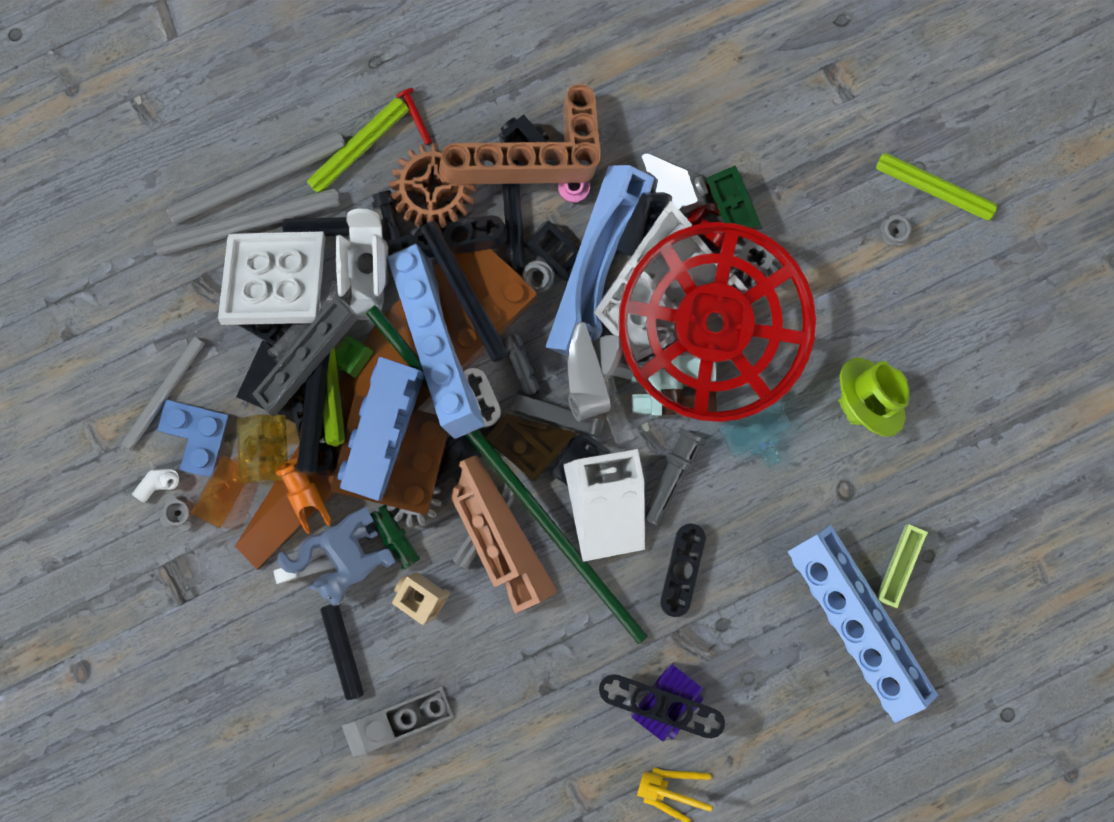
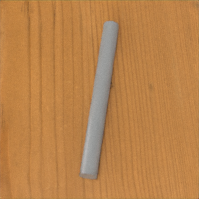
(162, 393)

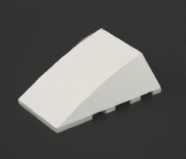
(608, 309)

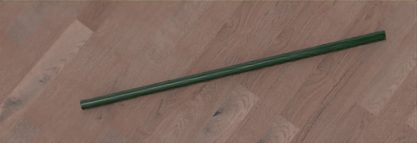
(520, 491)

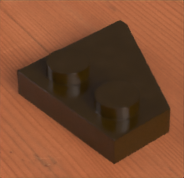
(528, 443)

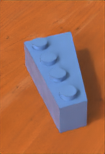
(381, 428)

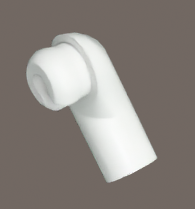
(156, 480)

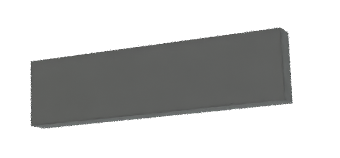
(305, 355)

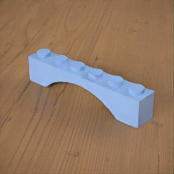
(585, 286)
(446, 380)

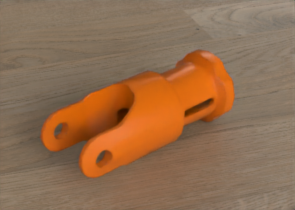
(301, 492)

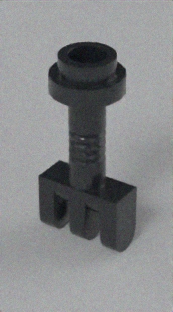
(384, 202)

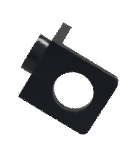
(576, 450)

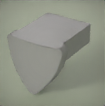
(611, 357)

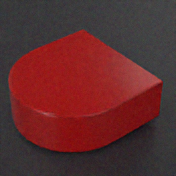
(714, 238)

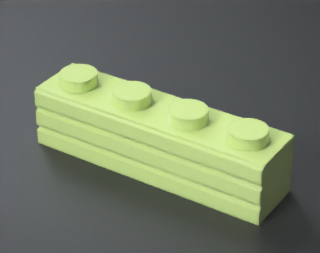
(901, 566)

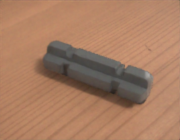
(521, 365)

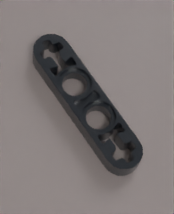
(659, 711)

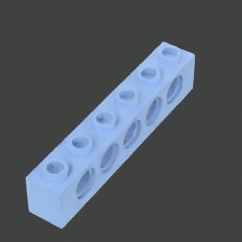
(878, 630)

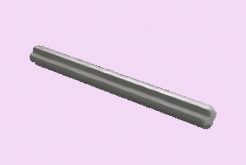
(255, 178)
(246, 222)

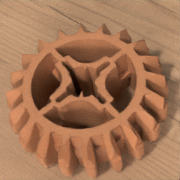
(418, 185)

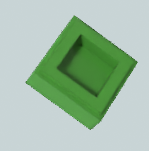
(352, 356)

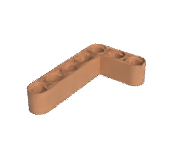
(533, 153)

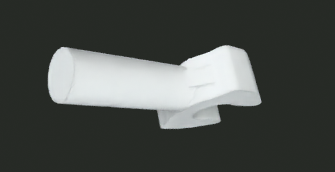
(314, 567)

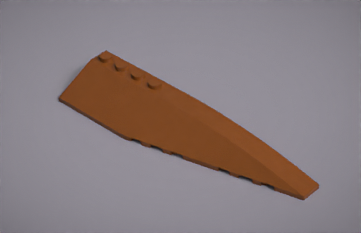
(504, 299)

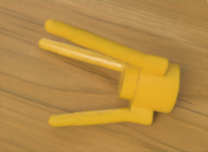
(654, 787)

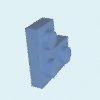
(204, 434)

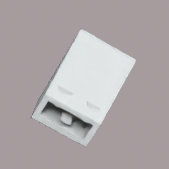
(608, 503)

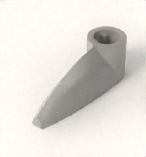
(586, 383)

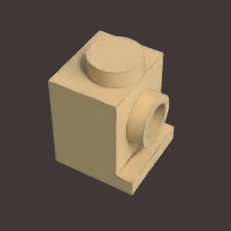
(409, 601)

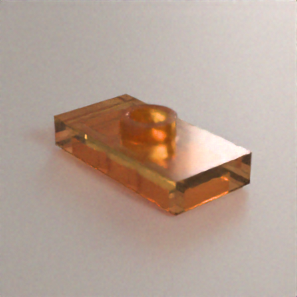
(219, 493)

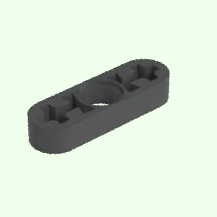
(555, 415)

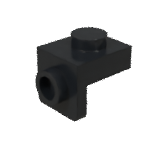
(523, 128)

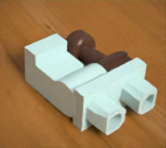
(671, 388)

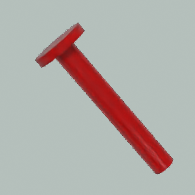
(406, 95)

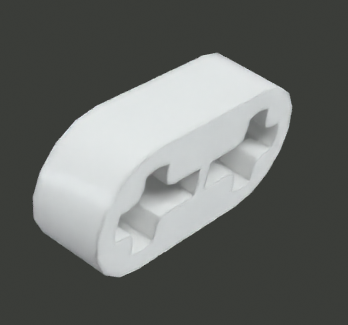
(487, 395)

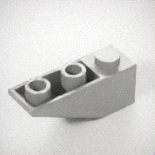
(397, 721)

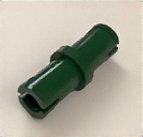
(394, 537)

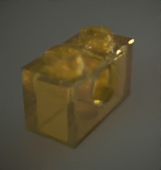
(261, 448)

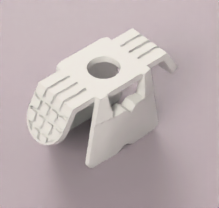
(365, 237)

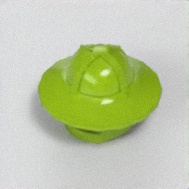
(874, 396)

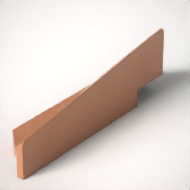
(499, 538)

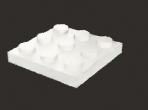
(272, 278)

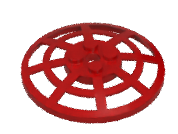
(737, 321)

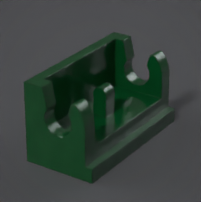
(733, 198)

